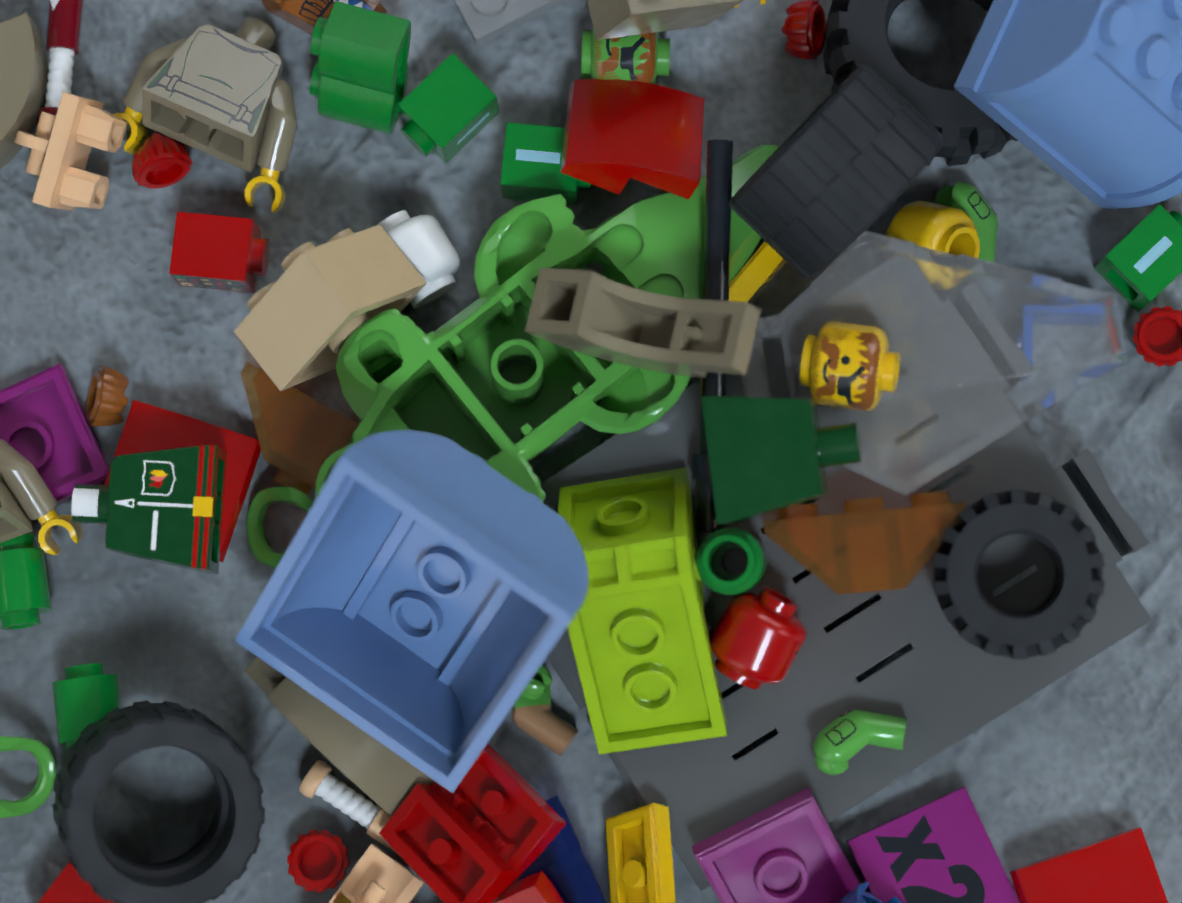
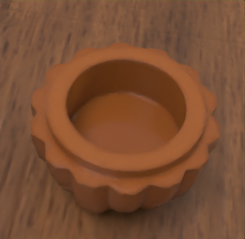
(106, 397)

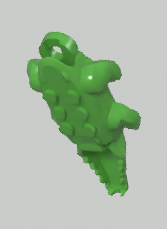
(507, 389)

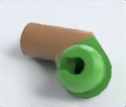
(535, 716)

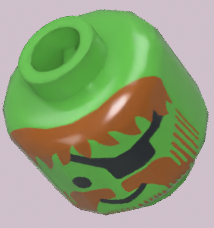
(625, 58)

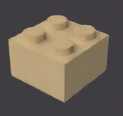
(322, 299)

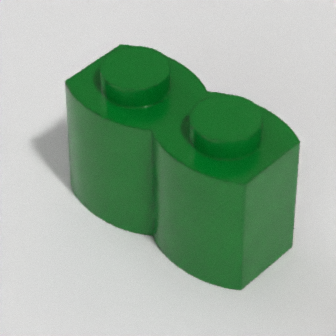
(360, 66)

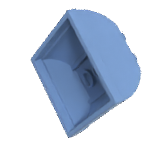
(1087, 91)
(420, 597)

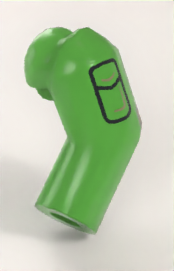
(970, 200)
(851, 733)

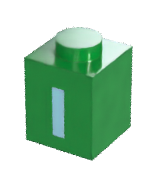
(447, 109)
(534, 164)
(1145, 258)

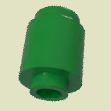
(711, 555)
(22, 583)
(83, 699)

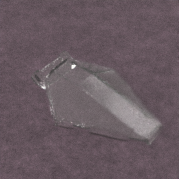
(974, 343)

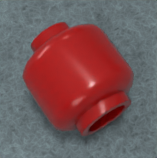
(757, 638)

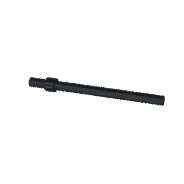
(715, 287)

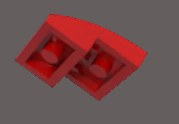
(633, 132)
(159, 429)
(478, 836)
(1101, 872)

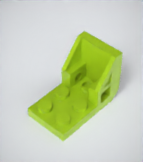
(643, 620)

